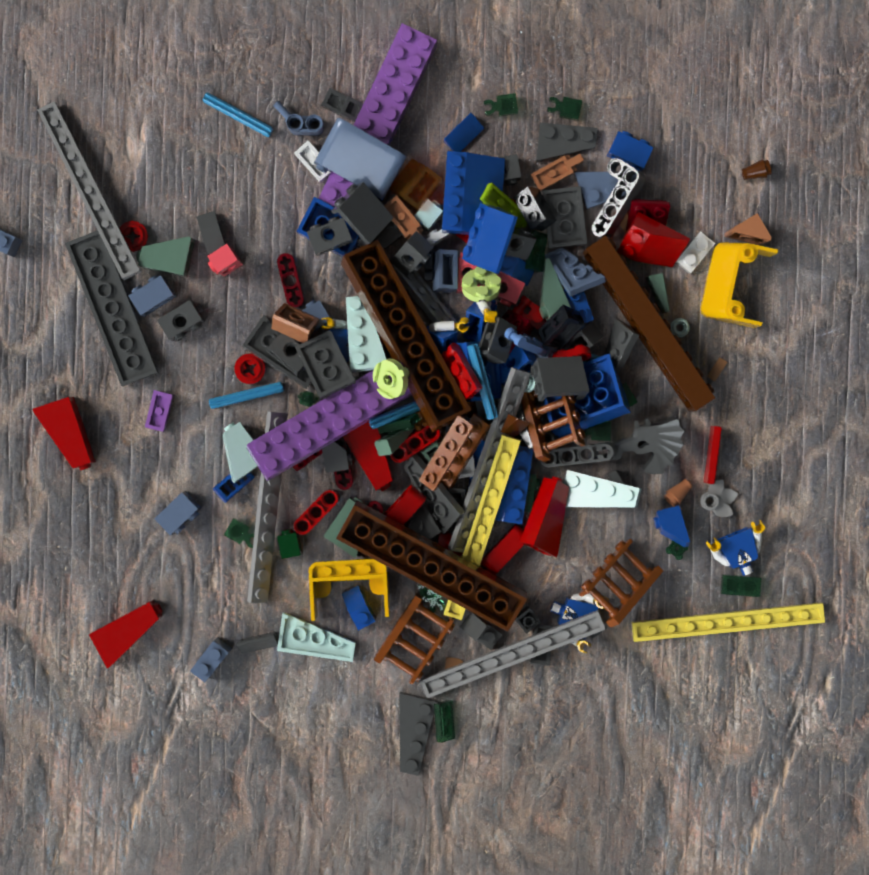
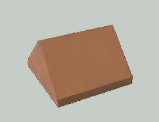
(750, 231)
(294, 323)

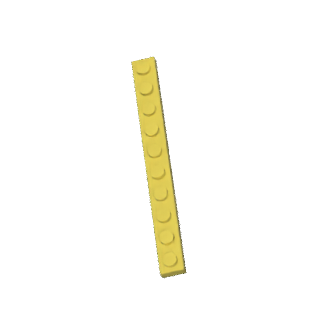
(487, 509)
(728, 622)

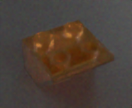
(415, 184)

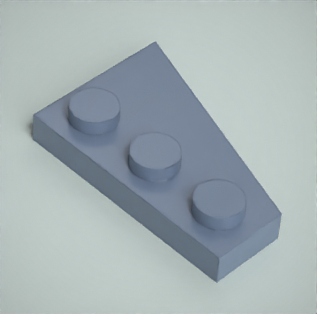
(597, 187)
(572, 273)

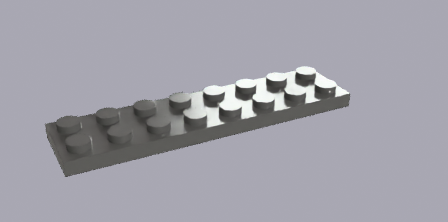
(111, 309)

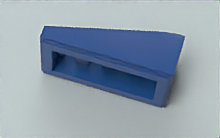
(222, 495)

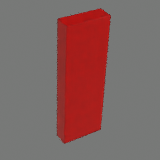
(712, 454)

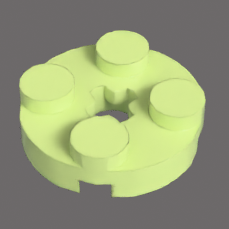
(481, 276)
(399, 378)

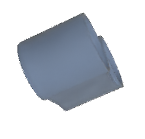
(304, 128)

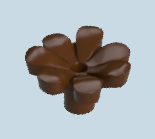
(419, 425)

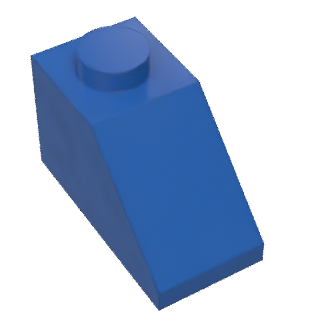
(516, 268)
(672, 525)
(358, 607)

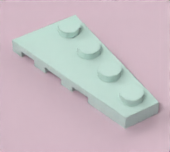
(363, 338)
(598, 492)
(308, 639)

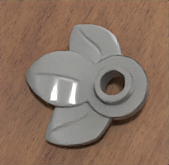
(721, 499)

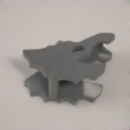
(661, 439)

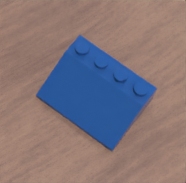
(464, 185)
(602, 403)
(515, 492)

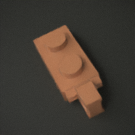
(556, 171)
(403, 217)

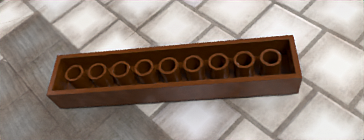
(646, 321)
(405, 335)
(432, 565)

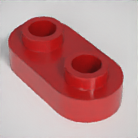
(579, 350)

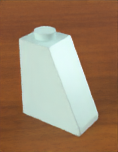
(238, 456)

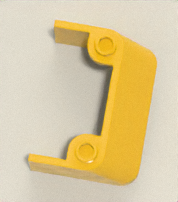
(721, 279)
(324, 572)

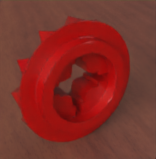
(127, 229)
(240, 368)

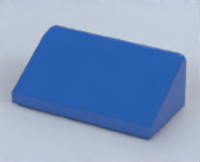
(463, 133)

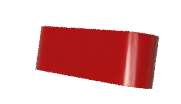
(424, 441)
(406, 505)
(310, 518)
(503, 550)

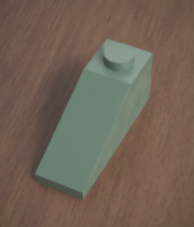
(551, 292)

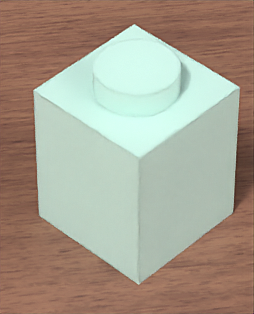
(429, 214)

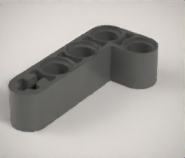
(615, 201)
(578, 453)

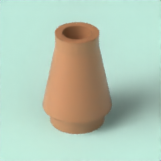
(676, 494)

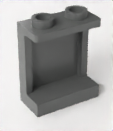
(362, 212)
(559, 377)

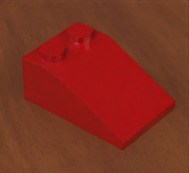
(652, 242)

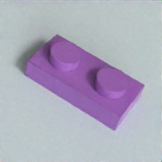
(159, 411)

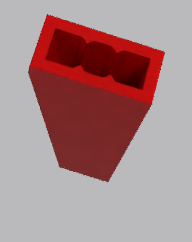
(67, 431)
(362, 445)
(547, 517)
(121, 634)

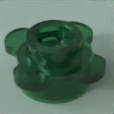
(307, 398)
(677, 553)

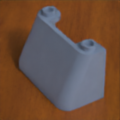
(359, 158)

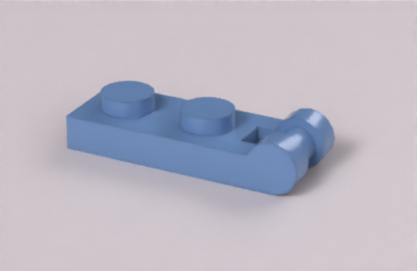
(526, 342)

